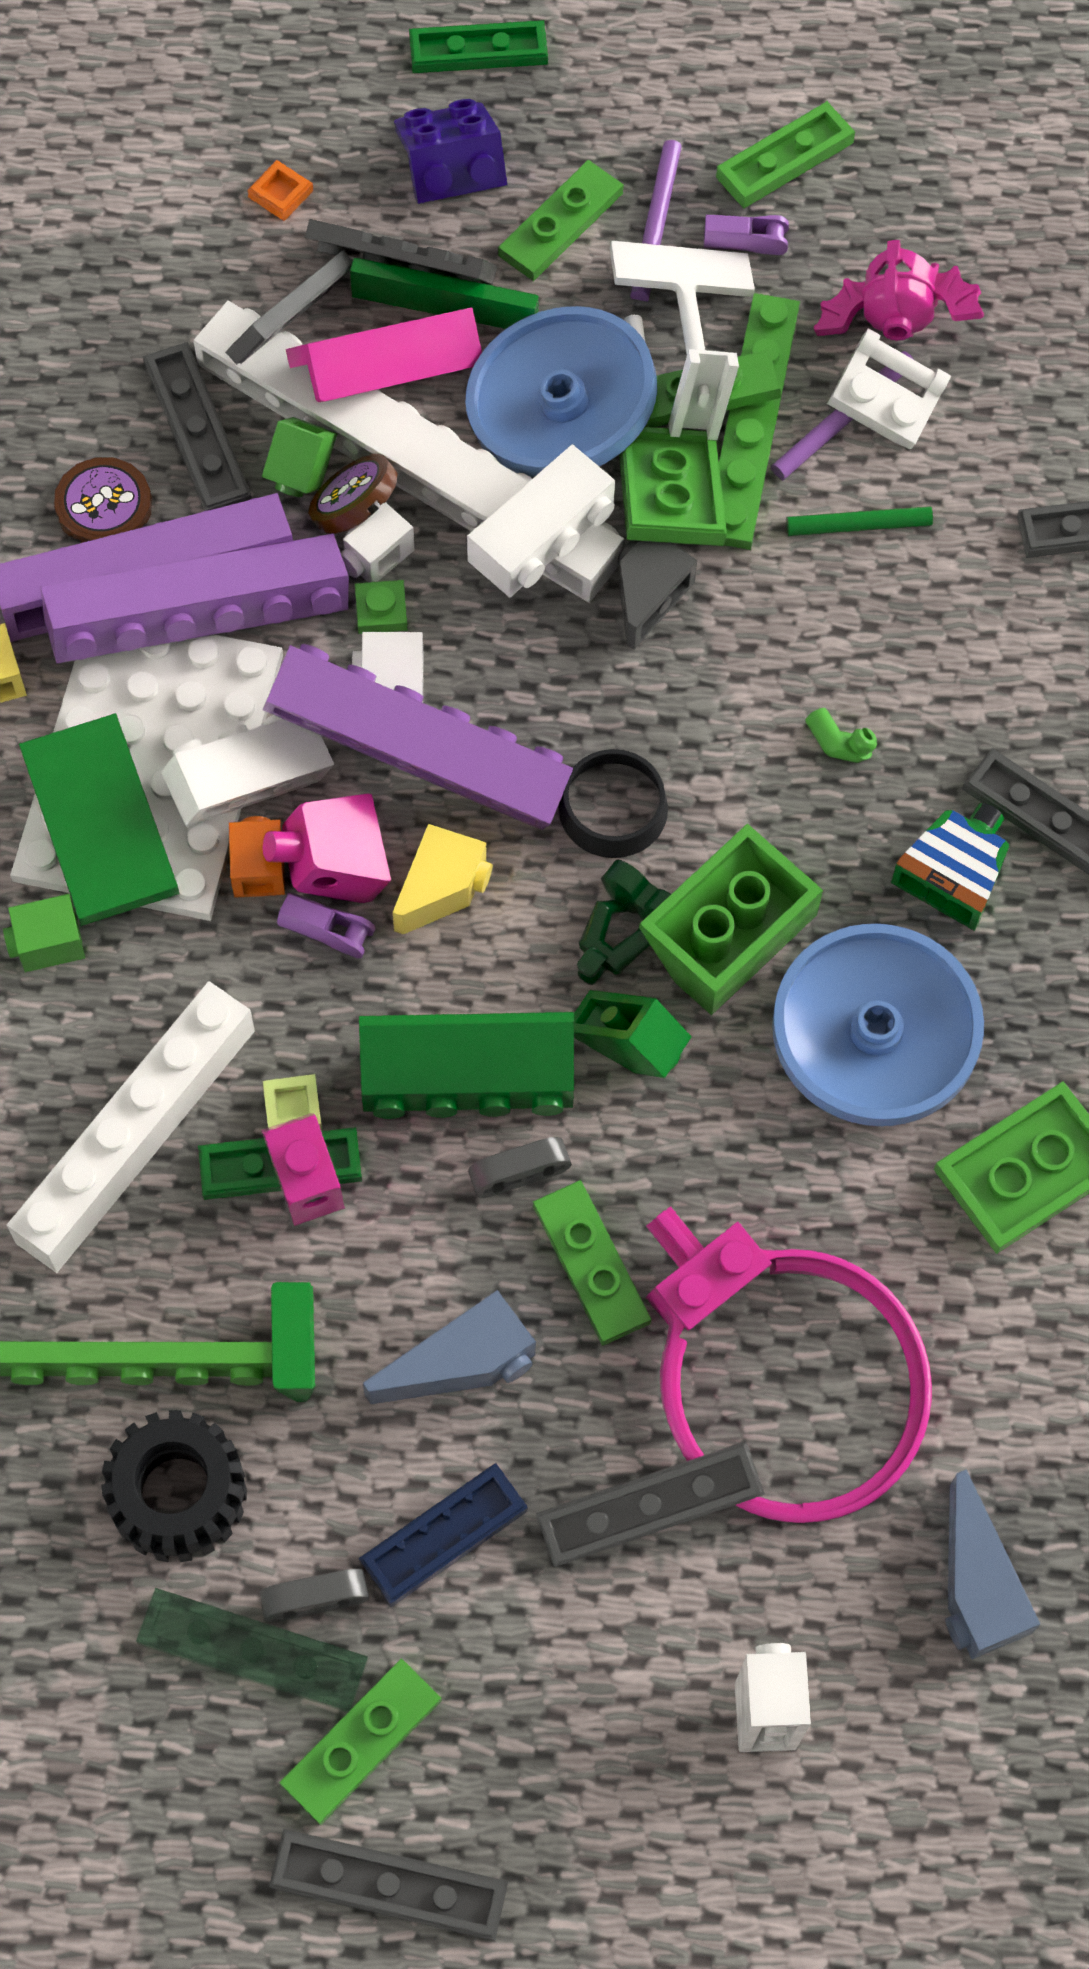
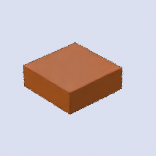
(280, 190)

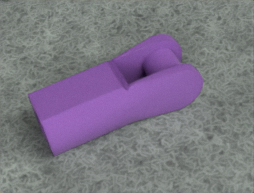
(736, 233)
(318, 922)

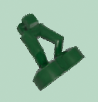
(631, 894)

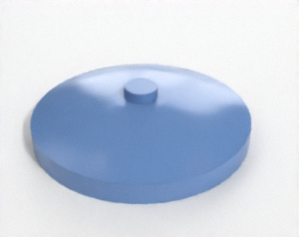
(561, 383)
(877, 1024)

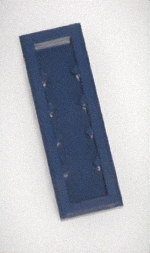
(443, 1534)

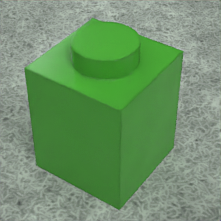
(298, 456)
(44, 933)

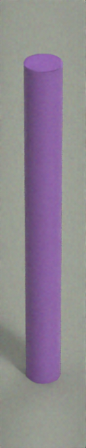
(659, 204)
(819, 436)

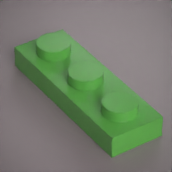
(785, 154)

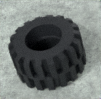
(183, 1531)

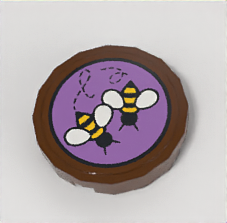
(350, 491)
(102, 499)

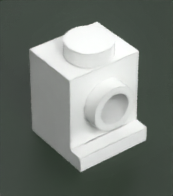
(377, 544)

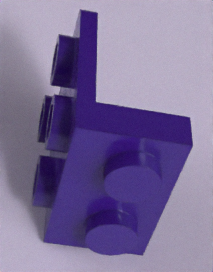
(452, 150)

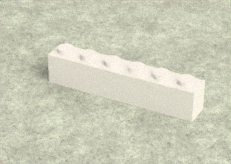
(131, 1127)

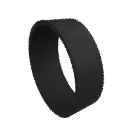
(613, 845)

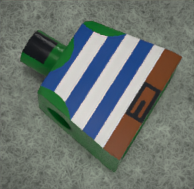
(955, 864)

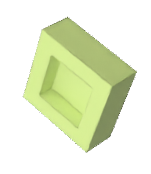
(291, 1099)

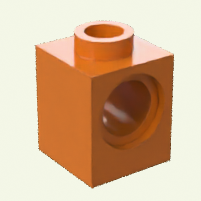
(248, 868)

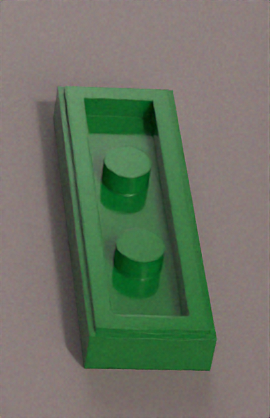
(478, 46)
(247, 1169)

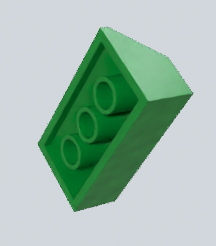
(467, 1063)

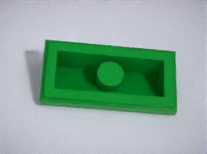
(293, 1339)

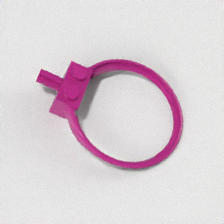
(719, 1271)

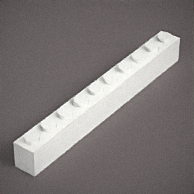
(427, 457)

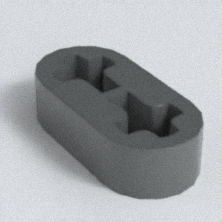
(519, 1167)
(314, 1595)

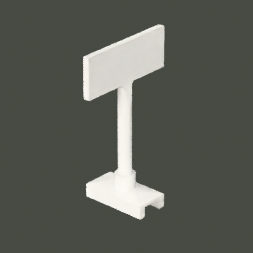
(706, 374)

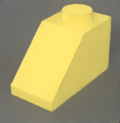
(441, 878)

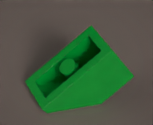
(631, 1031)

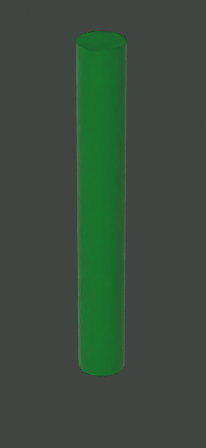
(859, 521)

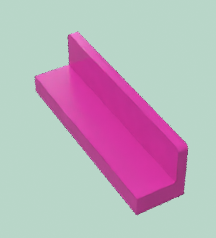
(389, 355)

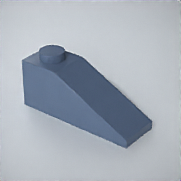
(463, 1355)
(983, 1588)

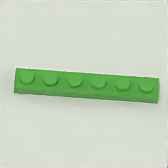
(752, 427)
(136, 1361)

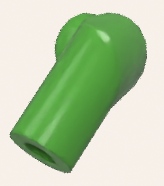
(839, 744)

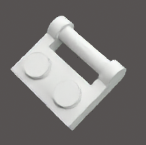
(880, 401)

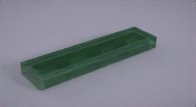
(252, 1650)

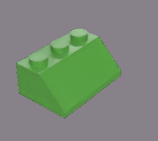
(731, 918)

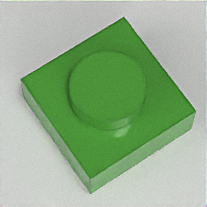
(381, 606)

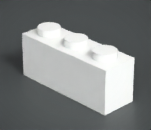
(541, 521)
(244, 768)
(772, 1699)

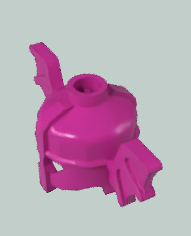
(900, 300)

